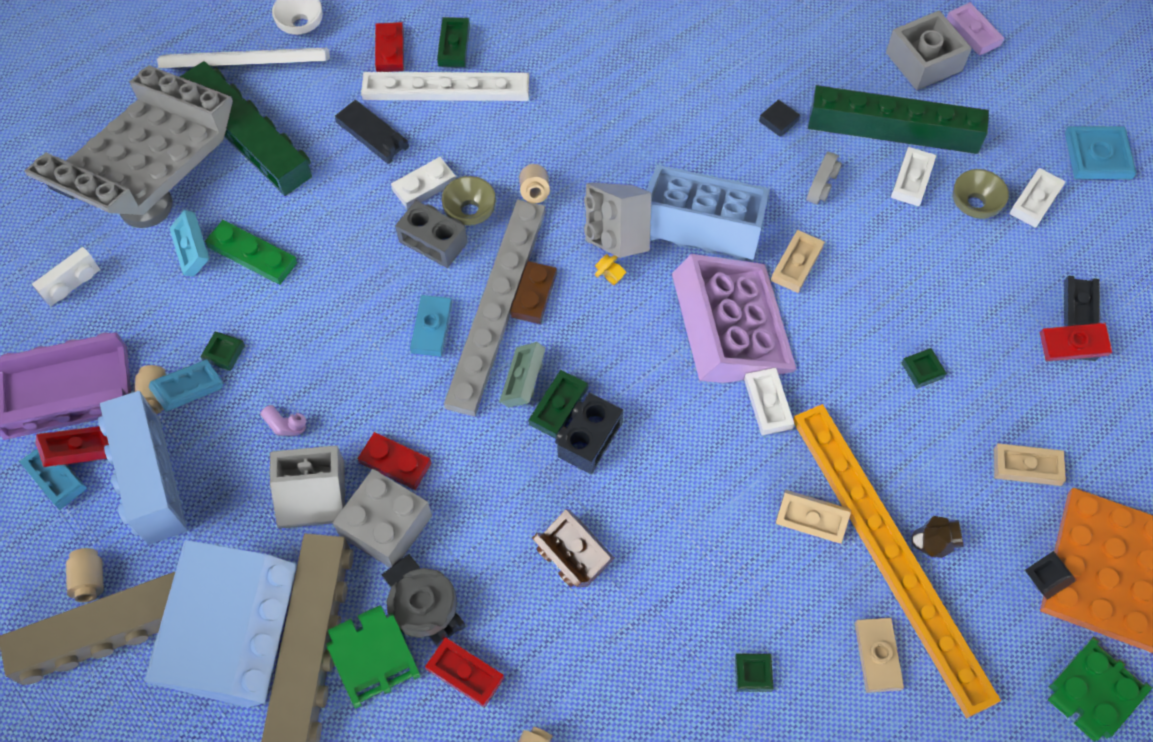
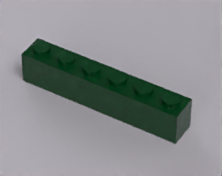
(898, 119)
(256, 135)

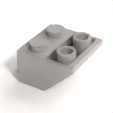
(618, 218)
(307, 486)

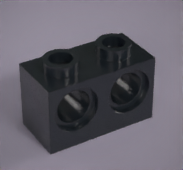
(595, 435)

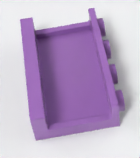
(61, 384)

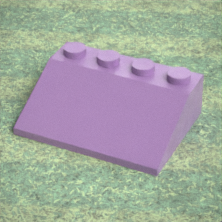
(731, 318)

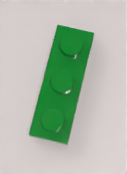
(251, 252)

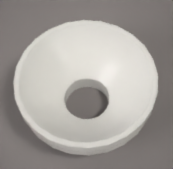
(288, 11)

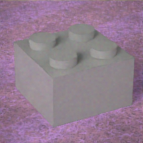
(928, 50)
(383, 518)

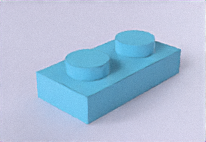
(189, 243)

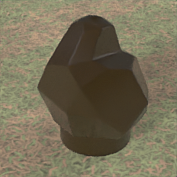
(938, 537)

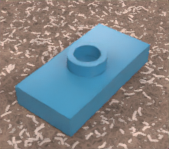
(431, 325)
(186, 385)
(57, 481)

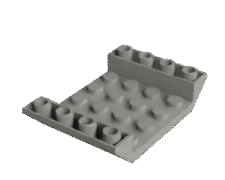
(144, 147)

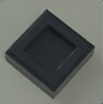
(779, 118)
(1050, 575)

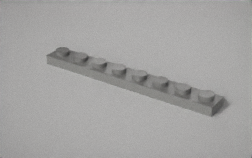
(494, 309)

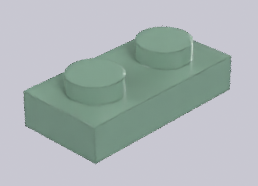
(522, 375)

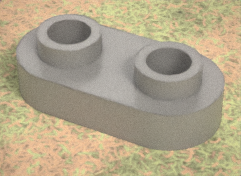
(820, 187)

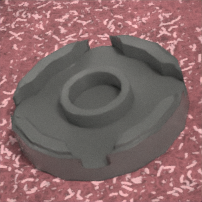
(422, 602)

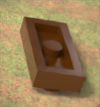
(534, 292)

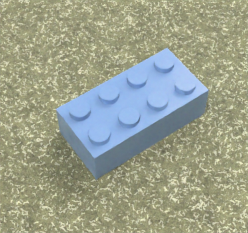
(141, 468)

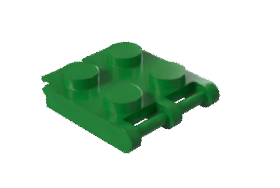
(370, 654)
(1097, 691)

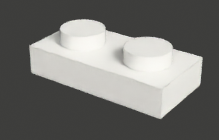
(913, 176)
(423, 182)
(1037, 197)
(66, 276)
(768, 401)

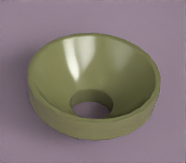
(980, 185)
(468, 191)

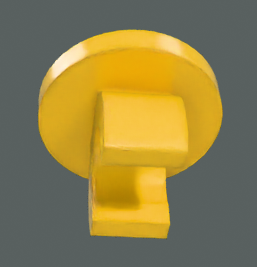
(612, 271)

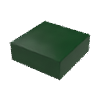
(223, 350)
(923, 368)
(754, 673)

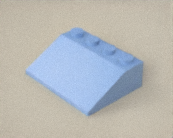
(706, 211)
(222, 623)

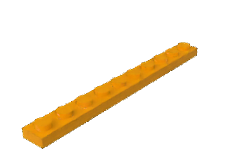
(897, 563)

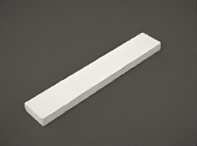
(244, 57)
(445, 86)

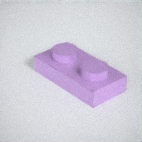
(975, 29)

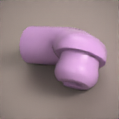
(282, 426)

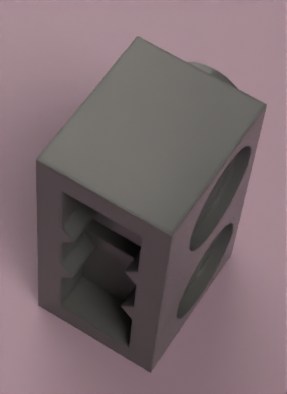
(428, 238)

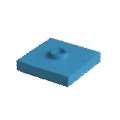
(1100, 152)

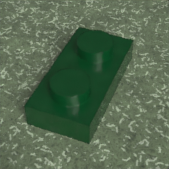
(453, 42)
(558, 403)

